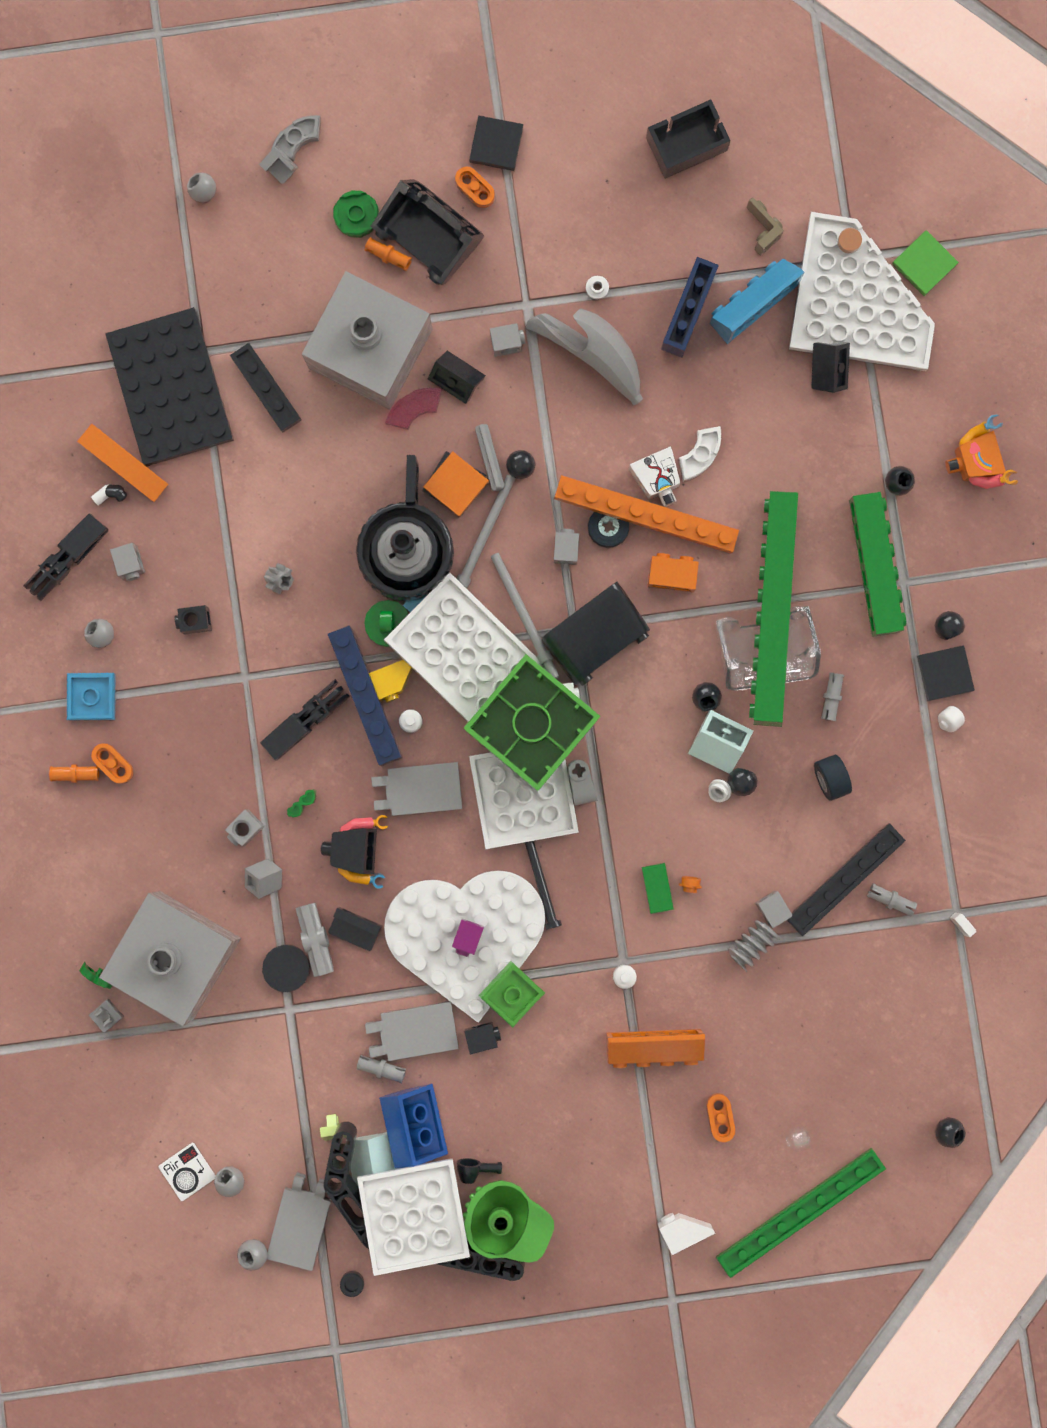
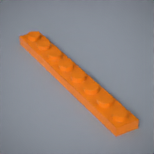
(646, 514)

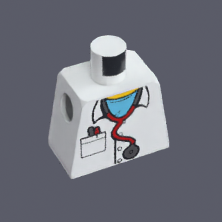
(657, 475)

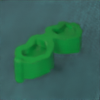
(306, 799)
(94, 976)

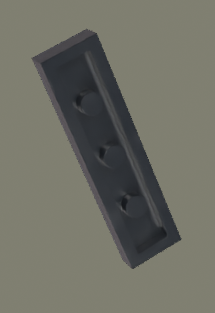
(265, 387)

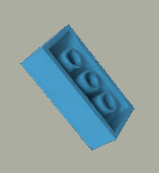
(756, 299)

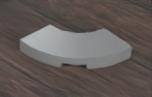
(298, 134)

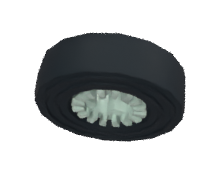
(609, 539)

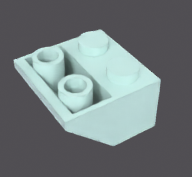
(720, 741)

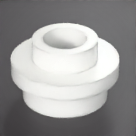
(597, 294)
(719, 790)

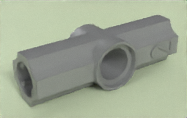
(314, 939)

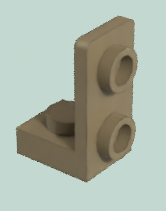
(773, 225)

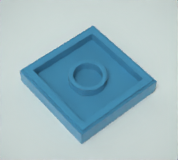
(91, 696)

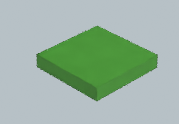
(925, 263)
(511, 994)

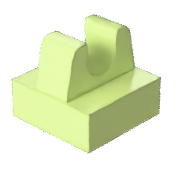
(328, 1132)

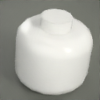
(951, 719)
(410, 721)
(624, 976)

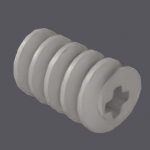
(752, 944)

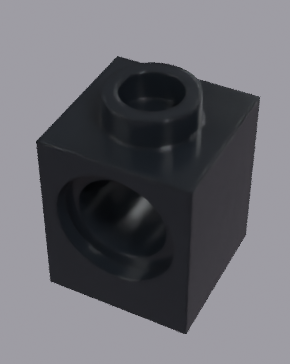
(202, 625)
(482, 1037)

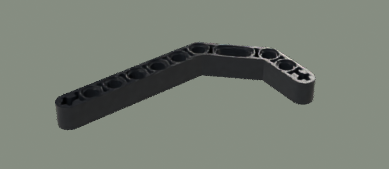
(348, 1188)

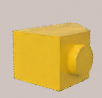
(391, 680)

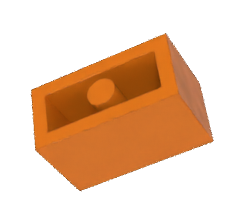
(673, 573)

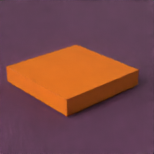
(456, 484)

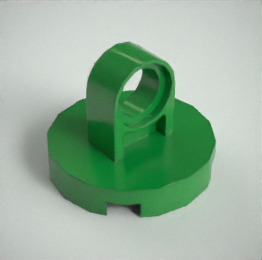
(383, 619)

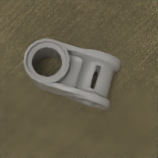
(581, 787)

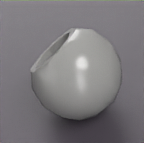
(201, 187)
(99, 633)
(229, 1181)
(252, 1254)

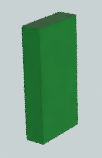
(657, 888)

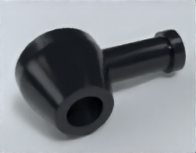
(469, 1169)

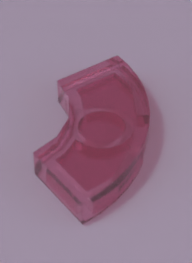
(413, 405)

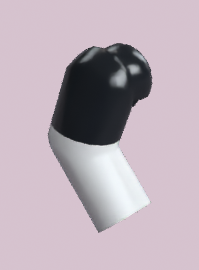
(109, 491)

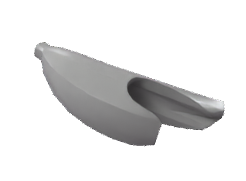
(602, 350)

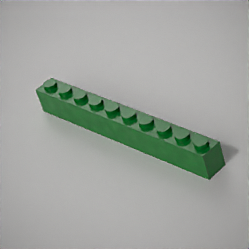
(775, 612)

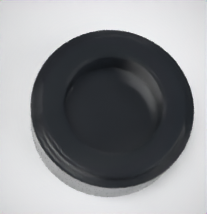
(352, 1284)

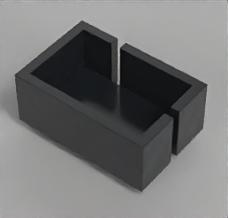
(689, 139)

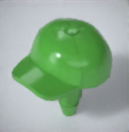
(507, 1223)

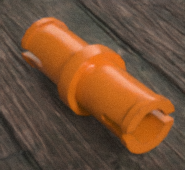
(388, 254)
(73, 773)

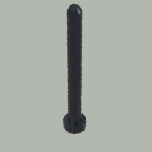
(542, 886)

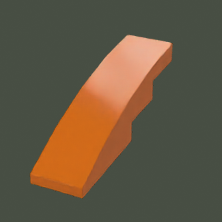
(122, 462)

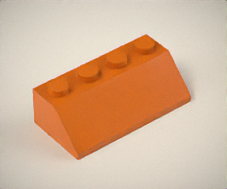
(655, 1046)

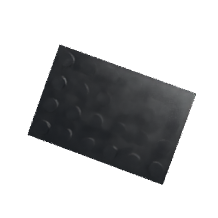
(169, 387)

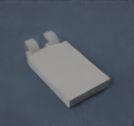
(420, 789)
(414, 1031)
(299, 1225)

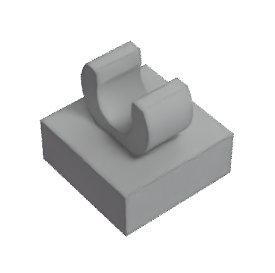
(106, 1015)

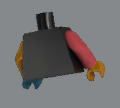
(354, 850)

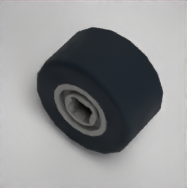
(833, 777)

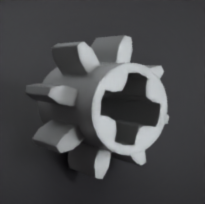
(278, 578)

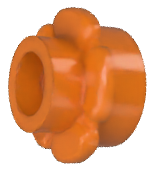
(690, 884)

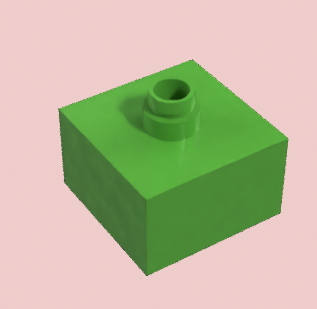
(531, 722)

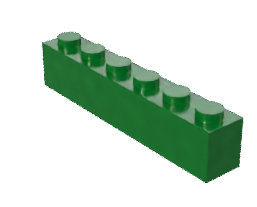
(876, 564)

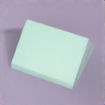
(371, 1155)

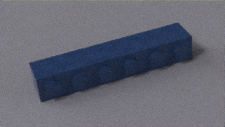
(365, 696)

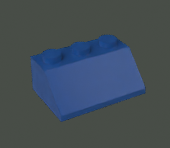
(413, 1126)

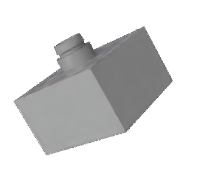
(367, 340)
(170, 957)

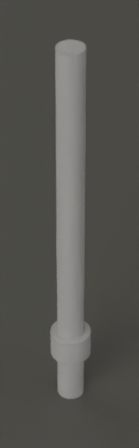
(464, 577)
(544, 656)

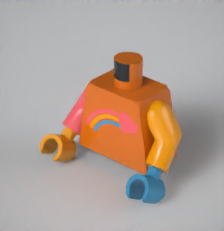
(980, 457)

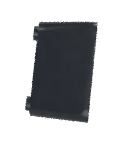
(427, 229)
(596, 634)

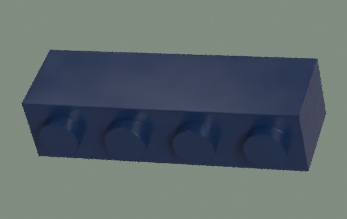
(689, 307)

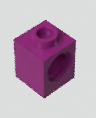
(467, 937)

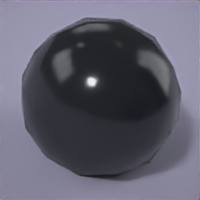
(520, 464)
(900, 480)
(949, 625)
(706, 696)
(742, 782)
(950, 1132)

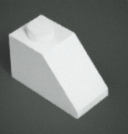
(683, 1231)

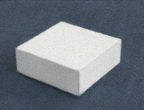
(963, 924)

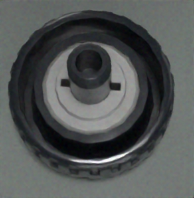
(404, 551)

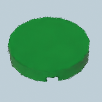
(355, 213)

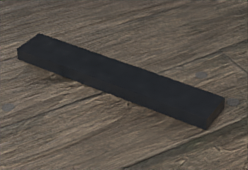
(845, 879)

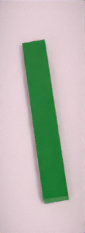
(800, 1212)

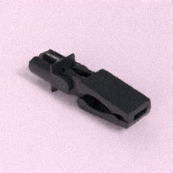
(74, 545)
(295, 728)

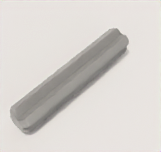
(489, 457)

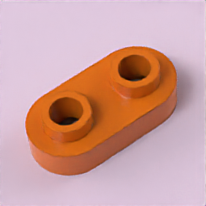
(475, 188)
(112, 764)
(720, 1117)

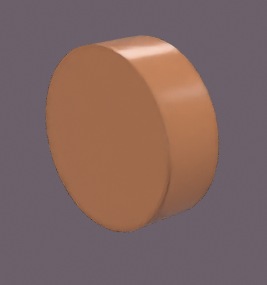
(849, 240)

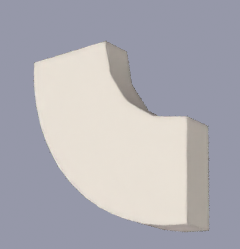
(702, 454)

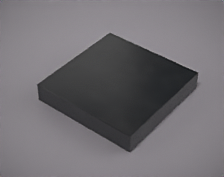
(496, 143)
(412, 479)
(945, 673)

